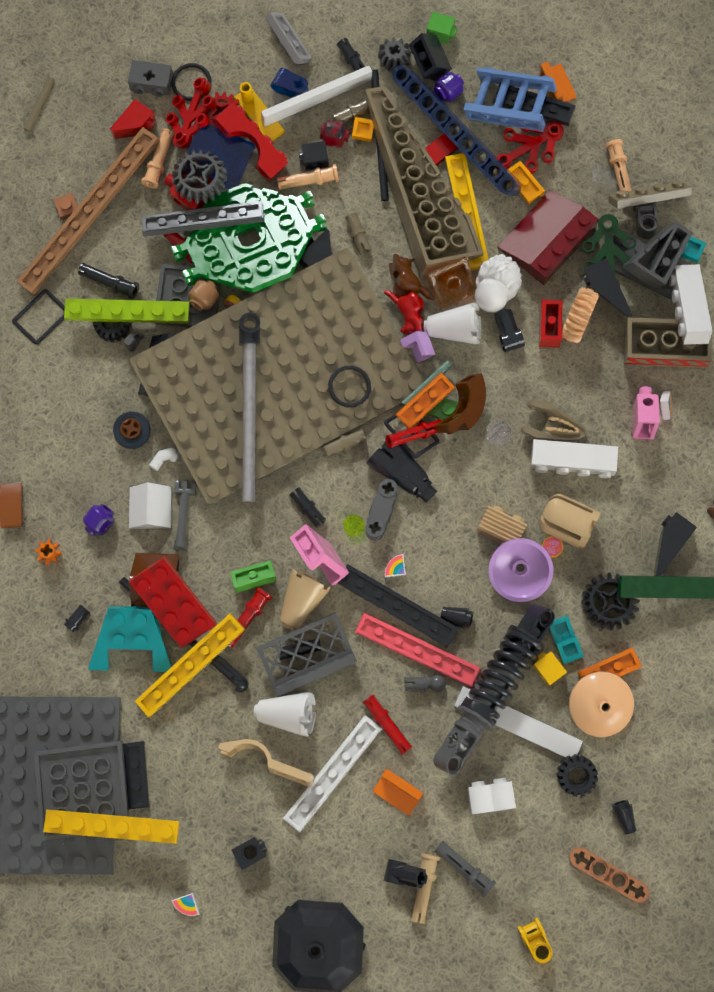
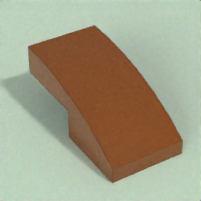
(11, 505)

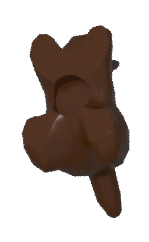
(405, 278)

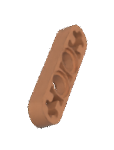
(610, 872)

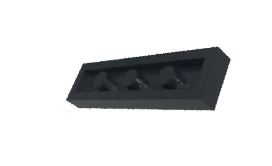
(552, 109)

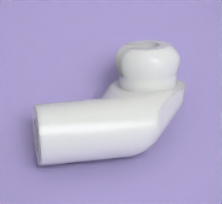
(163, 455)

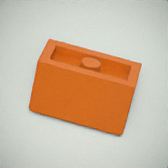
(564, 88)
(397, 792)

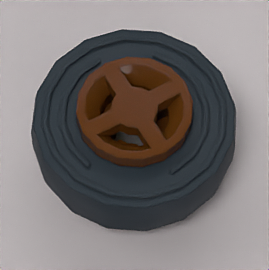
(129, 423)

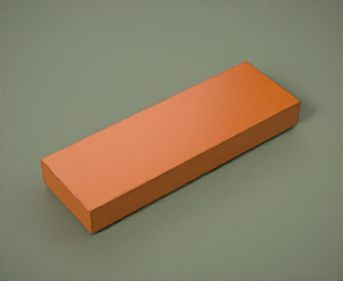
(425, 401)

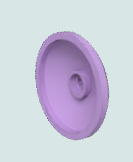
(525, 583)

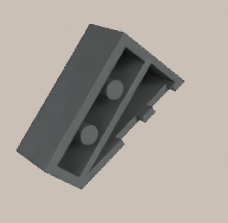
(659, 256)

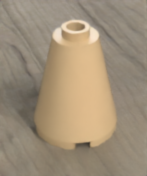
(301, 598)

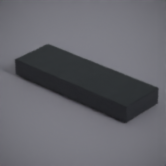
(136, 775)

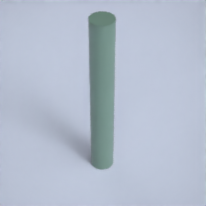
(443, 368)

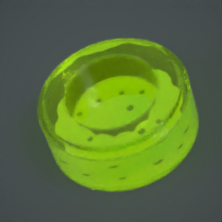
(353, 525)

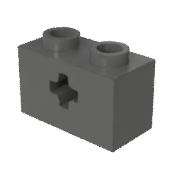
(150, 78)

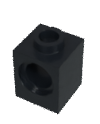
(314, 155)
(239, 852)

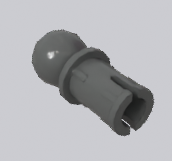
(436, 683)

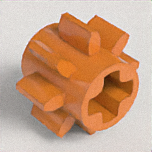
(44, 547)

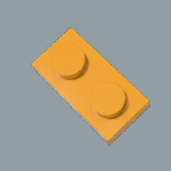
(530, 187)

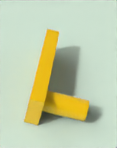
(253, 107)

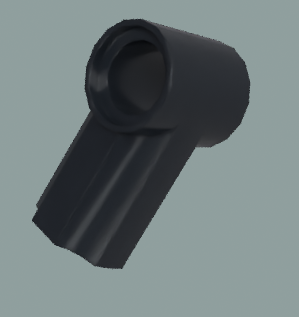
(509, 335)
(401, 873)

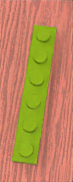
(127, 311)

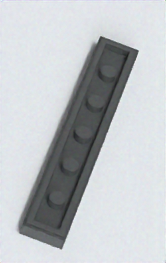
(203, 218)

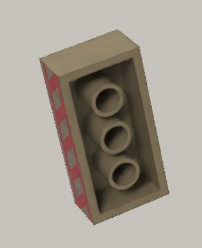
(659, 344)

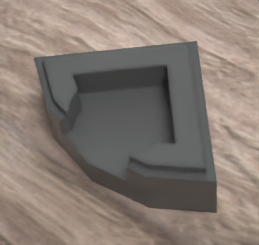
(133, 340)

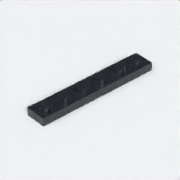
(398, 606)

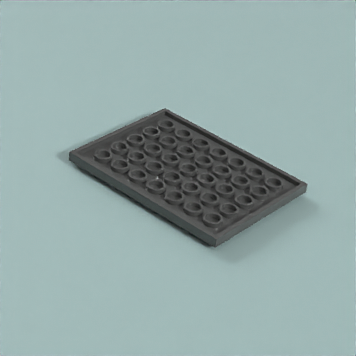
(41, 725)

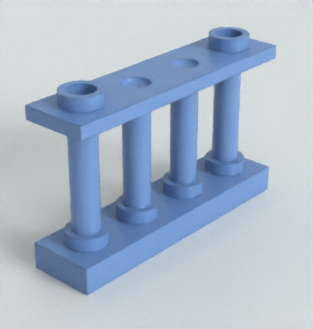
(510, 117)

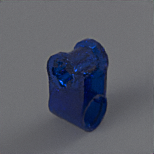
(289, 83)

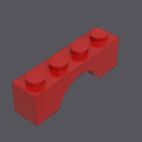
(235, 123)

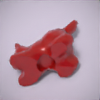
(411, 308)

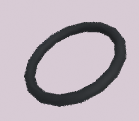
(188, 98)
(351, 367)

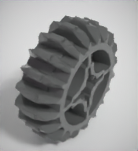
(187, 186)

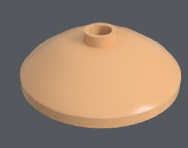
(587, 703)

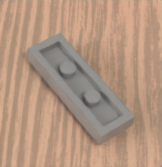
(288, 38)

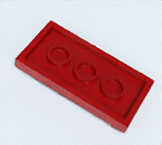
(172, 602)

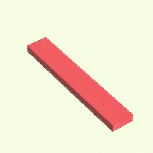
(417, 650)

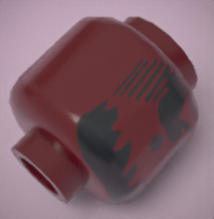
(334, 133)

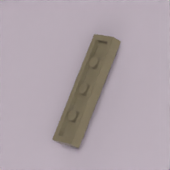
(645, 195)

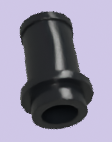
(76, 618)

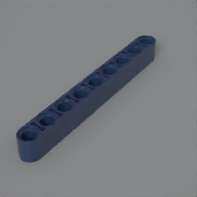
(464, 134)

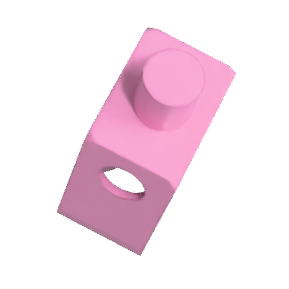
(645, 414)

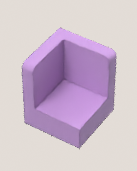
(420, 345)

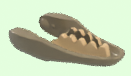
(557, 424)

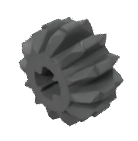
(394, 53)

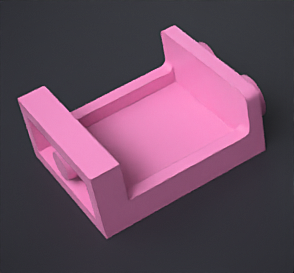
(319, 552)

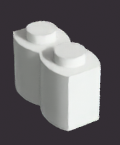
(491, 797)

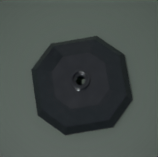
(323, 926)

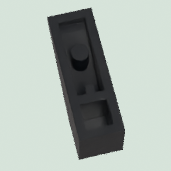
(604, 283)
(671, 540)

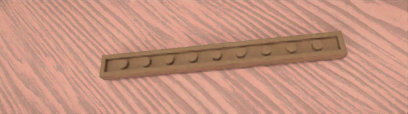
(88, 211)

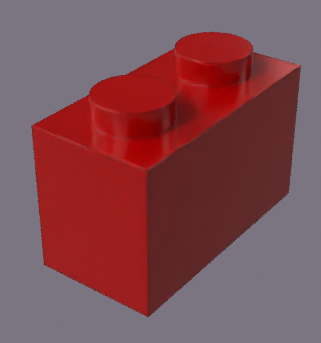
(550, 323)

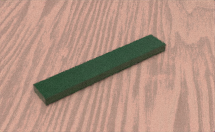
(666, 587)

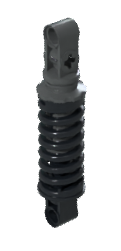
(518, 643)

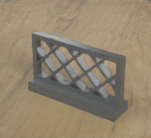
(311, 672)

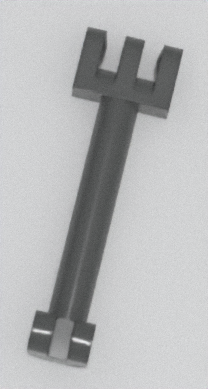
(185, 492)

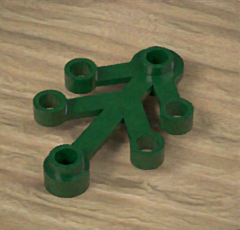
(609, 249)

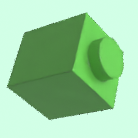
(442, 26)

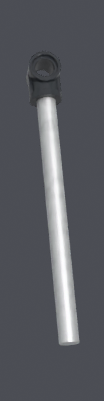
(249, 340)

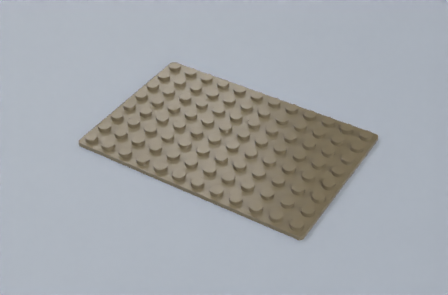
(307, 331)

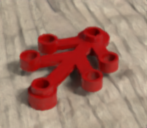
(182, 137)
(532, 144)

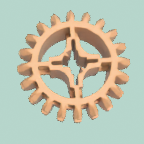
(579, 315)

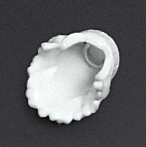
(497, 283)

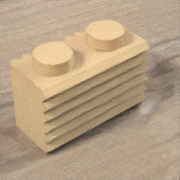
(501, 526)

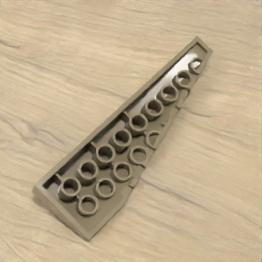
(429, 211)

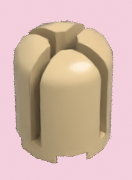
(568, 520)

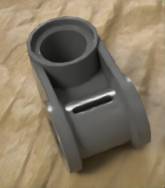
(646, 215)

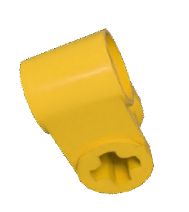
(535, 939)

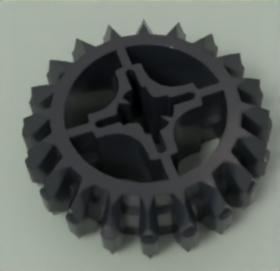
(618, 606)

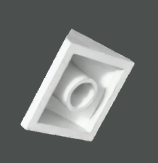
(150, 506)

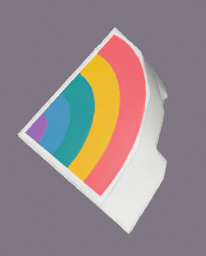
(665, 404)
(395, 567)
(186, 905)

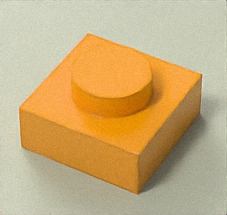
(362, 129)

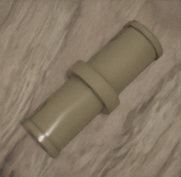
(351, 111)
(358, 233)
(345, 443)

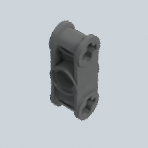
(381, 509)

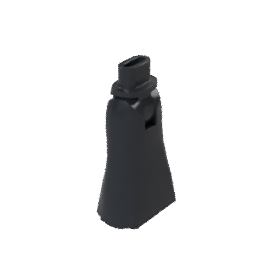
(403, 469)

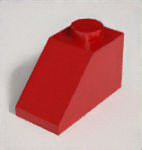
(133, 120)

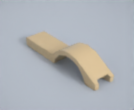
(231, 748)

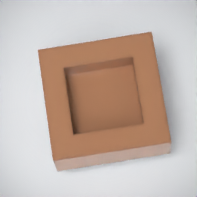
(65, 205)

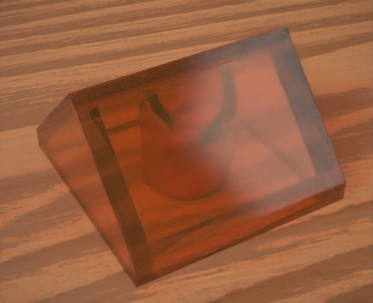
(452, 282)

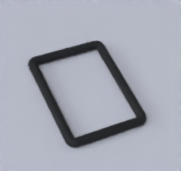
(29, 306)
(386, 423)

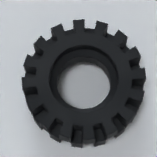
(114, 334)
(577, 788)

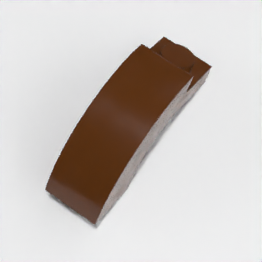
(470, 405)

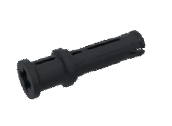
(117, 284)

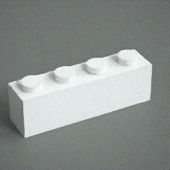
(690, 304)
(574, 457)

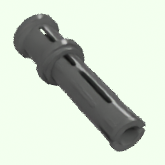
(472, 875)

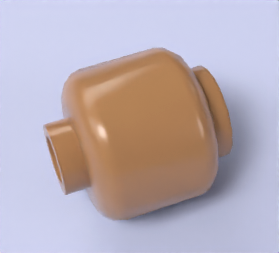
(203, 295)

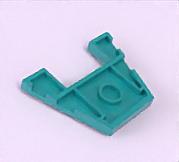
(130, 629)

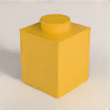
(549, 668)

